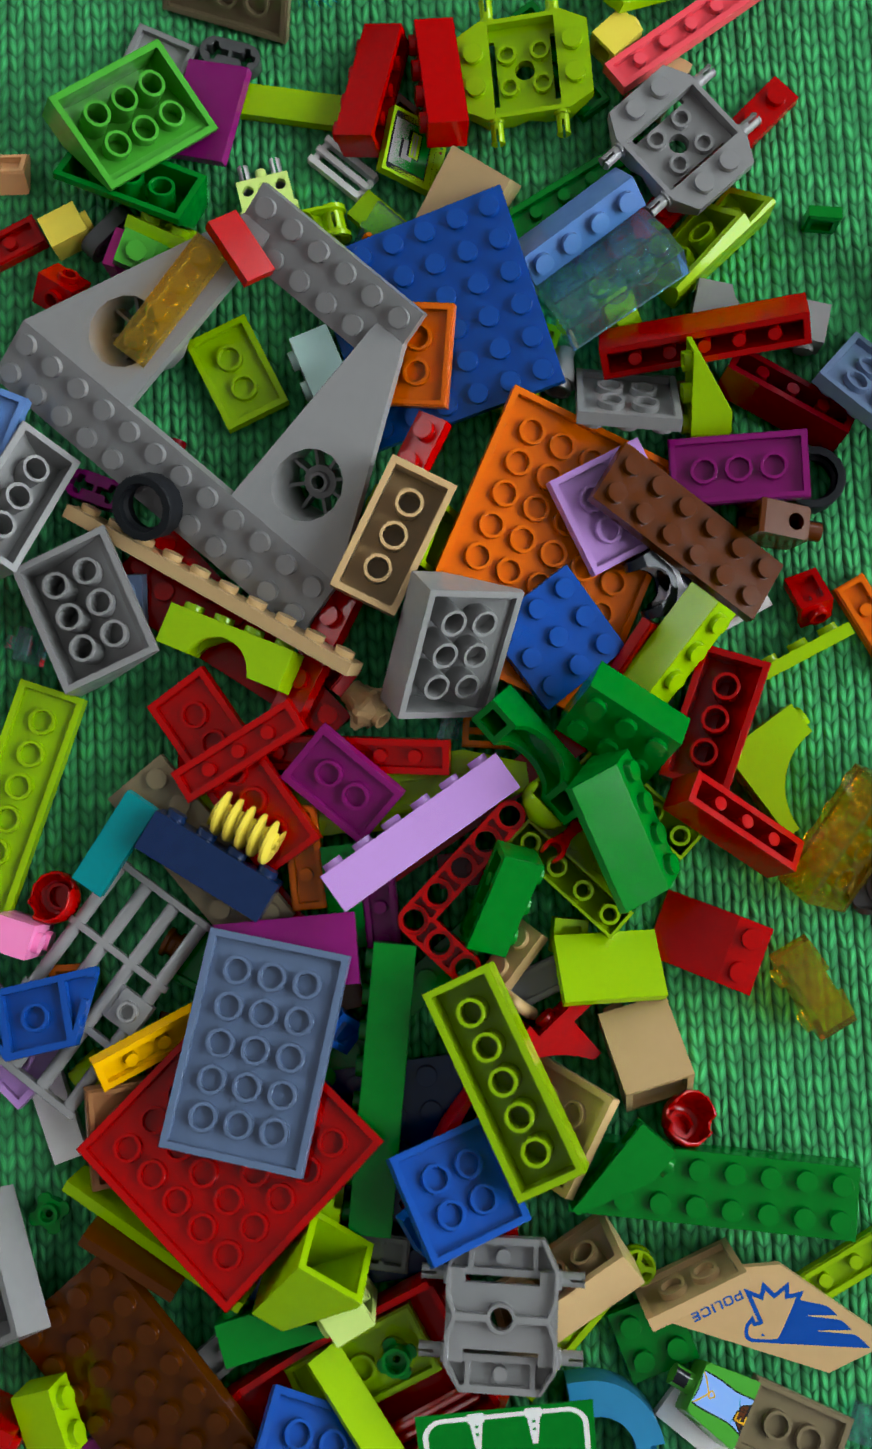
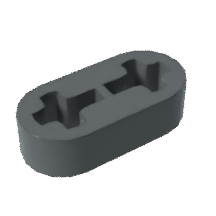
(232, 53)
(98, 239)

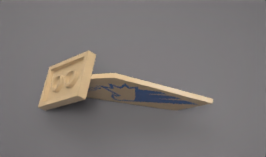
(755, 1307)

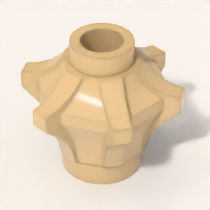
(365, 706)

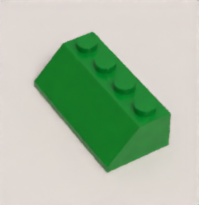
(162, 191)
(623, 829)

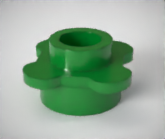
(59, 1208)
(396, 1369)

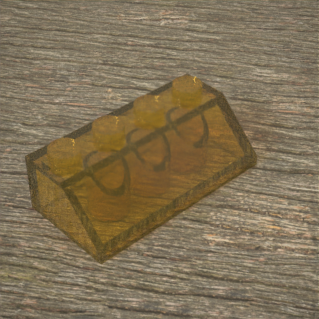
(837, 847)

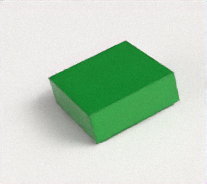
(821, 219)

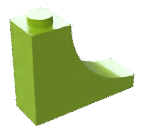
(766, 761)

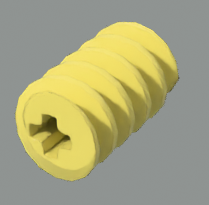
(245, 829)

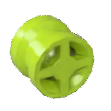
(642, 1254)

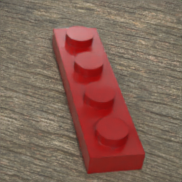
(239, 750)

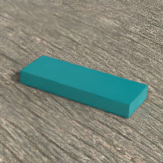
(114, 843)

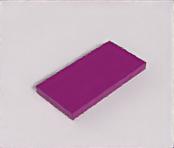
(743, 466)
(324, 932)

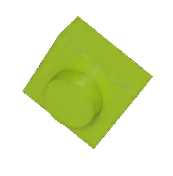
(567, 925)

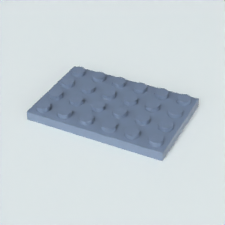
(255, 1053)

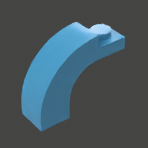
(618, 1400)

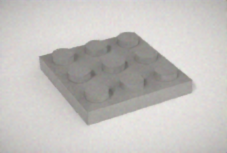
(628, 402)

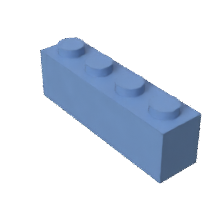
(580, 223)

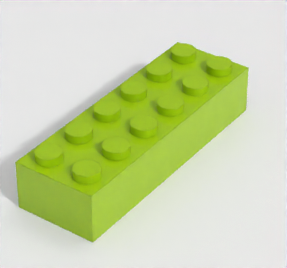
(506, 1082)

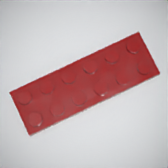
(198, 717)

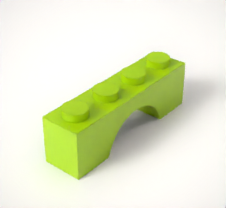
(194, 633)

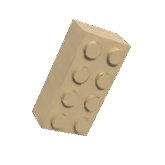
(393, 535)

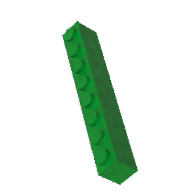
(382, 1082)

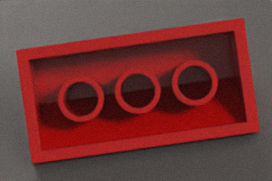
(721, 711)

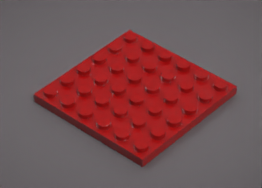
(213, 1214)

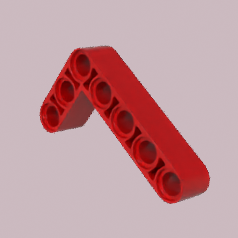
(455, 885)

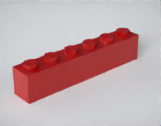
(717, 333)

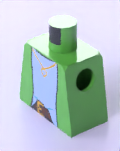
(714, 1399)

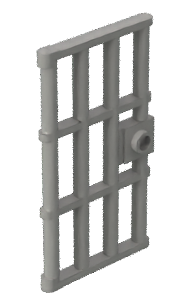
(117, 1001)

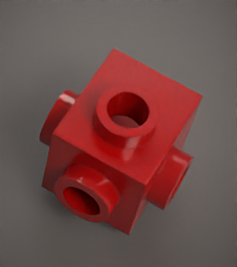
(57, 285)

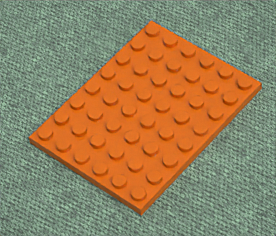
(511, 525)

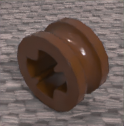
(171, 942)

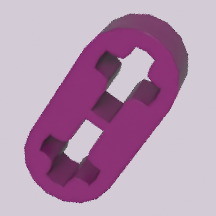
(92, 497)

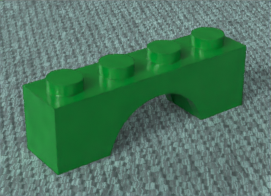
(513, 723)

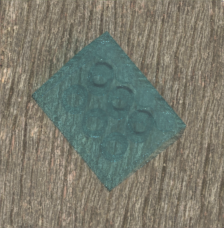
(612, 278)

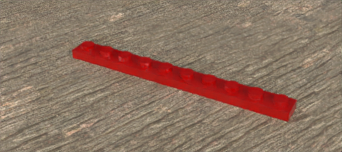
(338, 615)

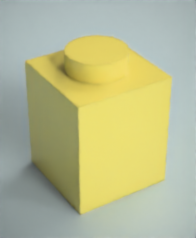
(614, 36)
(66, 229)

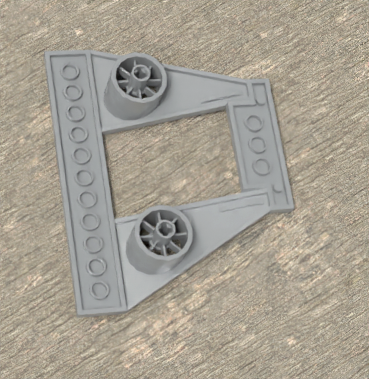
(266, 528)

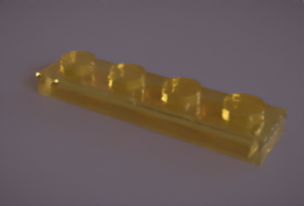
(170, 300)

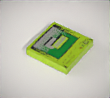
(406, 154)

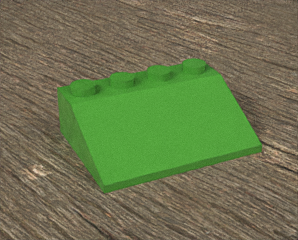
(128, 116)

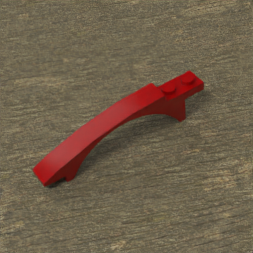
(551, 1036)

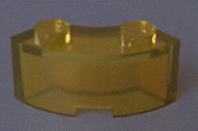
(804, 976)

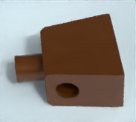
(778, 524)

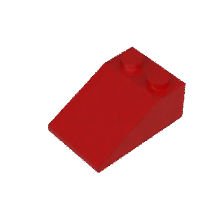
(711, 941)

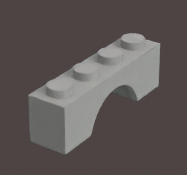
(716, 294)

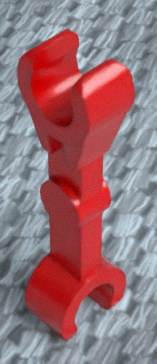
(563, 840)

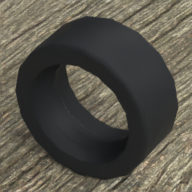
(837, 476)
(124, 511)

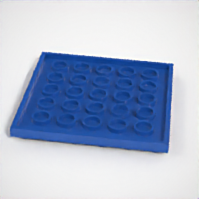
(476, 261)

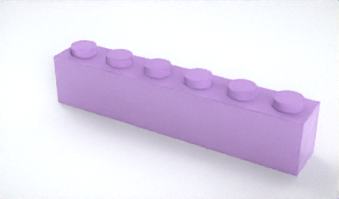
(419, 832)

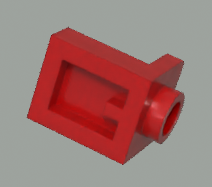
(809, 597)

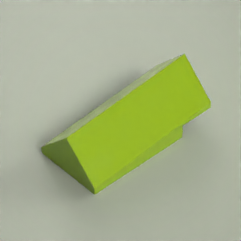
(716, 236)

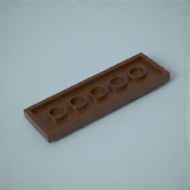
(685, 532)

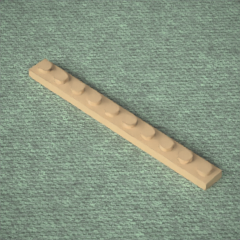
(222, 593)

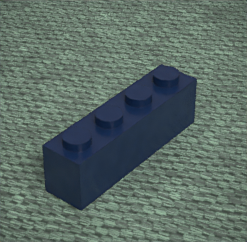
(208, 863)

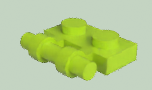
(159, 229)

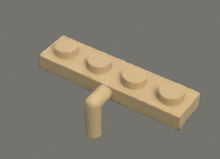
(517, 961)

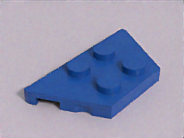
(45, 1013)

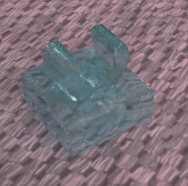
(27, 647)

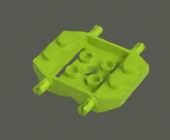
(526, 43)

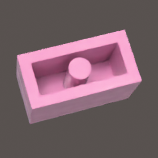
(23, 936)

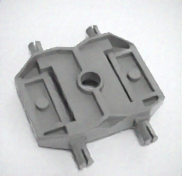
(697, 124)
(508, 1358)

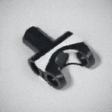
(668, 580)

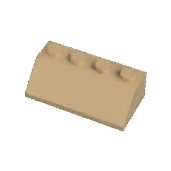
(608, 1270)

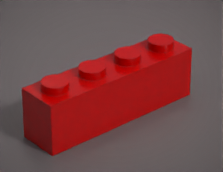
(439, 82)
(371, 89)
(733, 824)

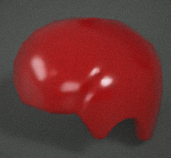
(54, 897)
(688, 1118)

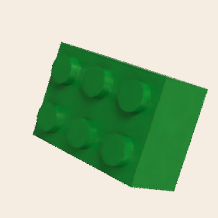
(620, 714)

